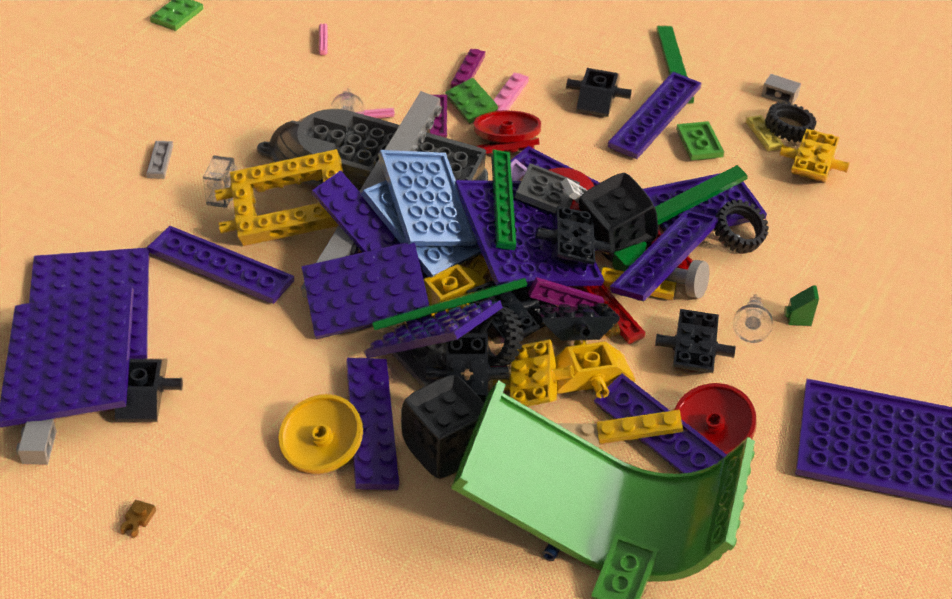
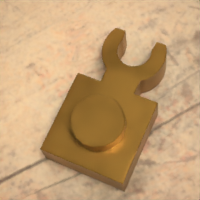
(137, 515)

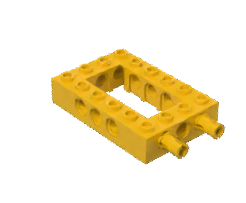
(285, 223)

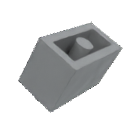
(781, 89)
(36, 442)

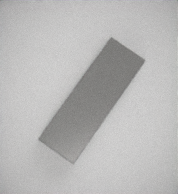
(160, 159)

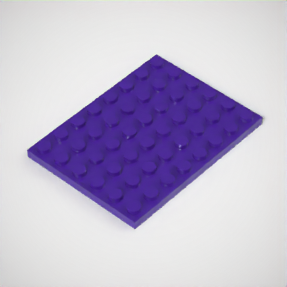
(531, 255)
(98, 271)
(68, 357)
(876, 442)

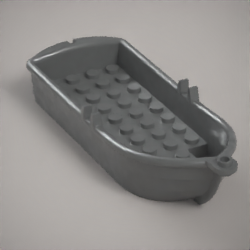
(359, 143)

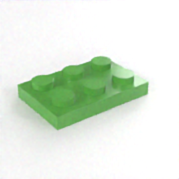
(176, 13)
(471, 100)
(700, 140)
(625, 570)

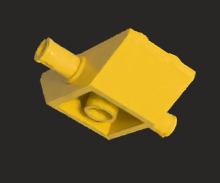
(815, 156)
(451, 284)
(593, 366)
(535, 374)

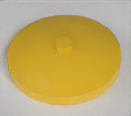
(321, 434)

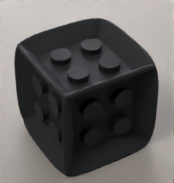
(620, 213)
(440, 423)

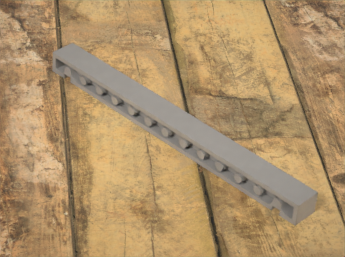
(406, 138)

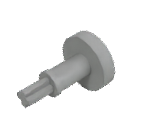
(694, 278)

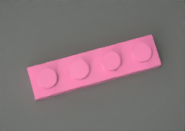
(510, 91)

